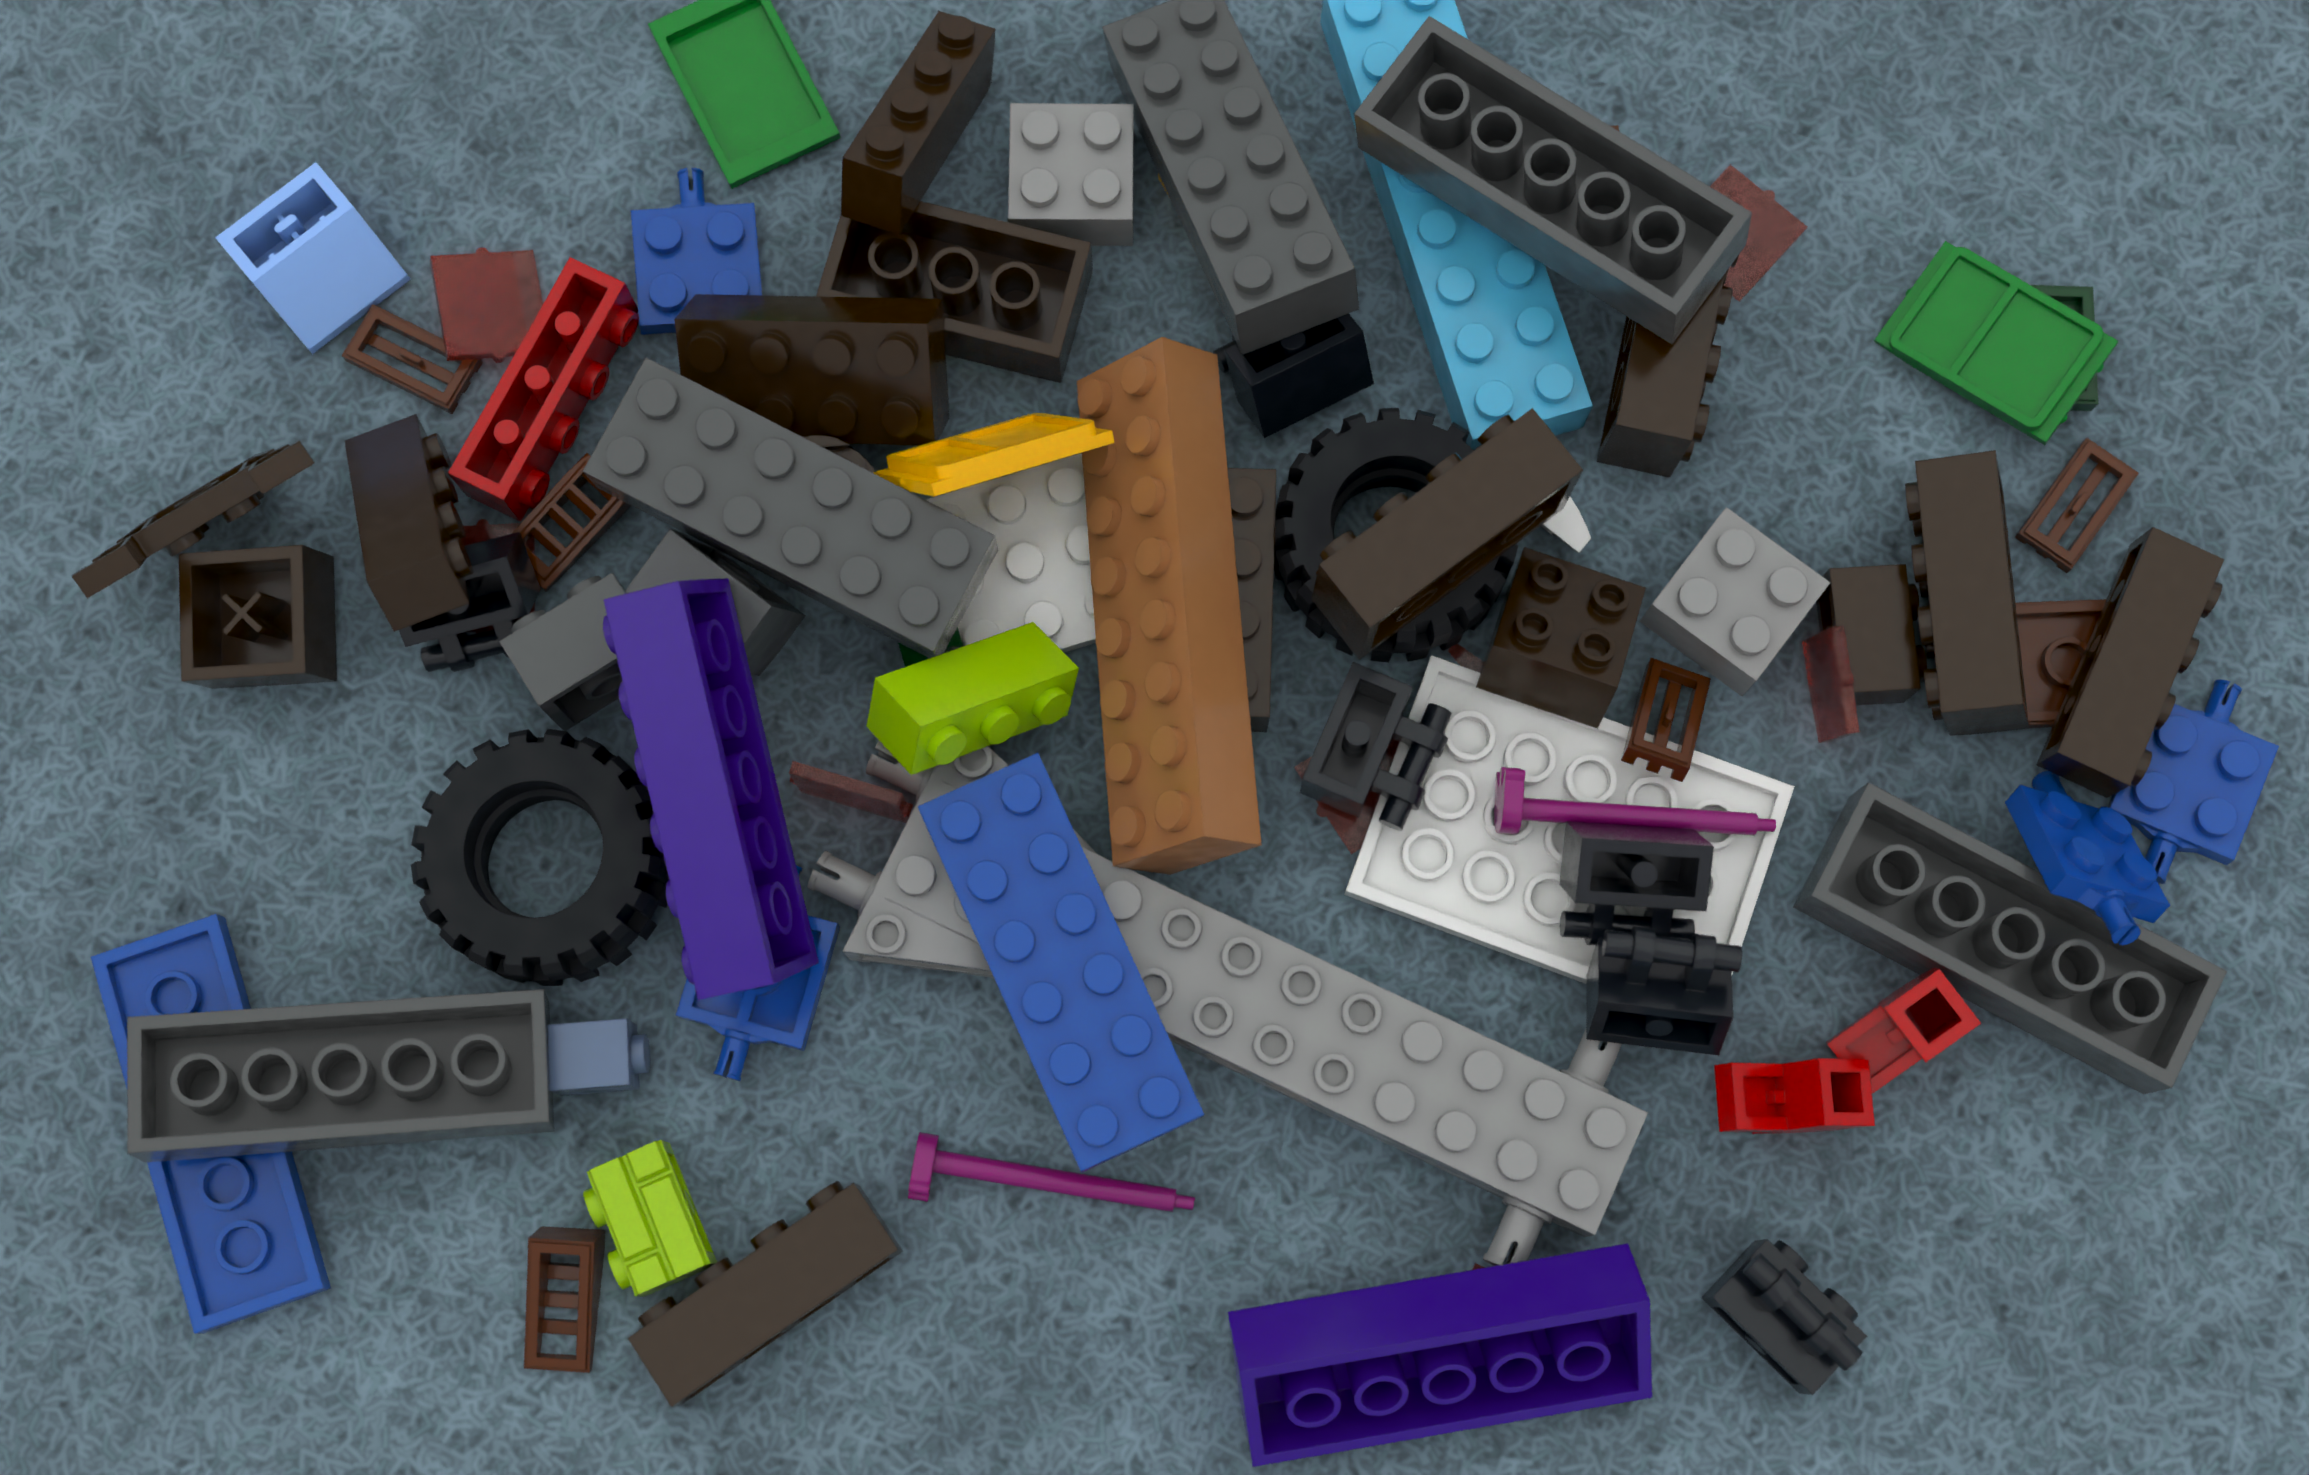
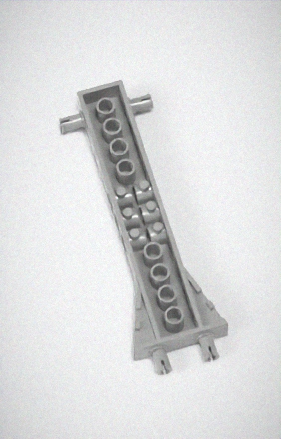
(1294, 1024)

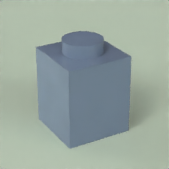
(596, 1057)

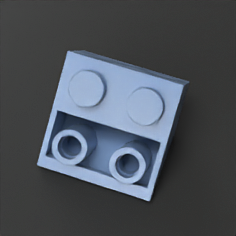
(313, 257)

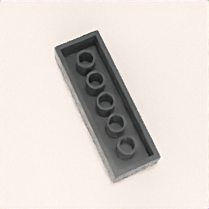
(1231, 171)
(1552, 179)
(791, 509)
(2007, 942)
(337, 1075)

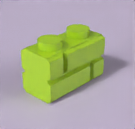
(649, 1219)

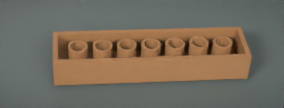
(1167, 613)

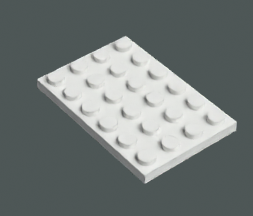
(1505, 888)

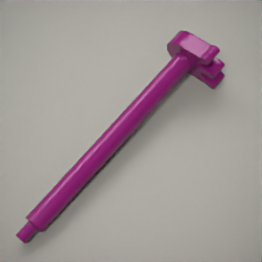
(1513, 808)
(930, 1161)

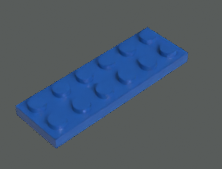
(1060, 962)
(230, 1220)

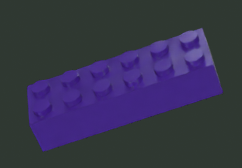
(710, 785)
(1442, 1354)

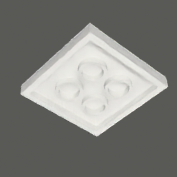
(1041, 554)

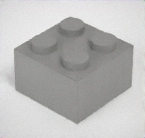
(1073, 170)
(1734, 602)

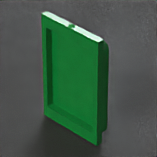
(744, 85)
(1997, 341)

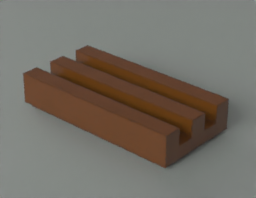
(456, 383)
(2047, 545)
(1656, 752)

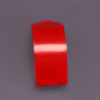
(1906, 1027)
(1794, 1096)

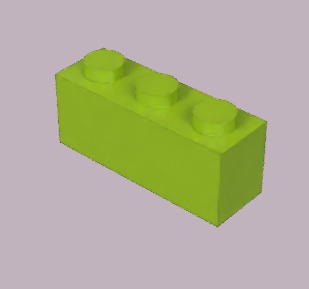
(971, 697)

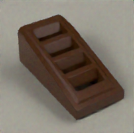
(550, 507)
(568, 1241)

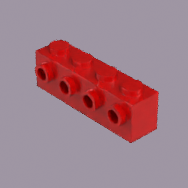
(546, 390)

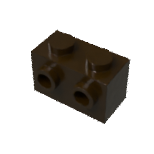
(1878, 624)

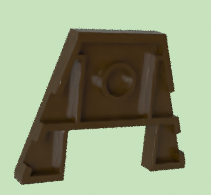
(185, 520)

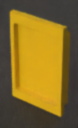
(991, 452)

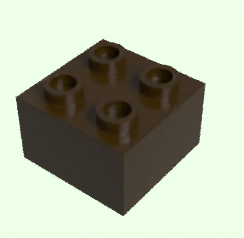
(257, 617)
(1561, 638)

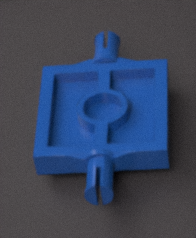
(692, 252)
(2198, 783)
(2087, 856)
(768, 1013)

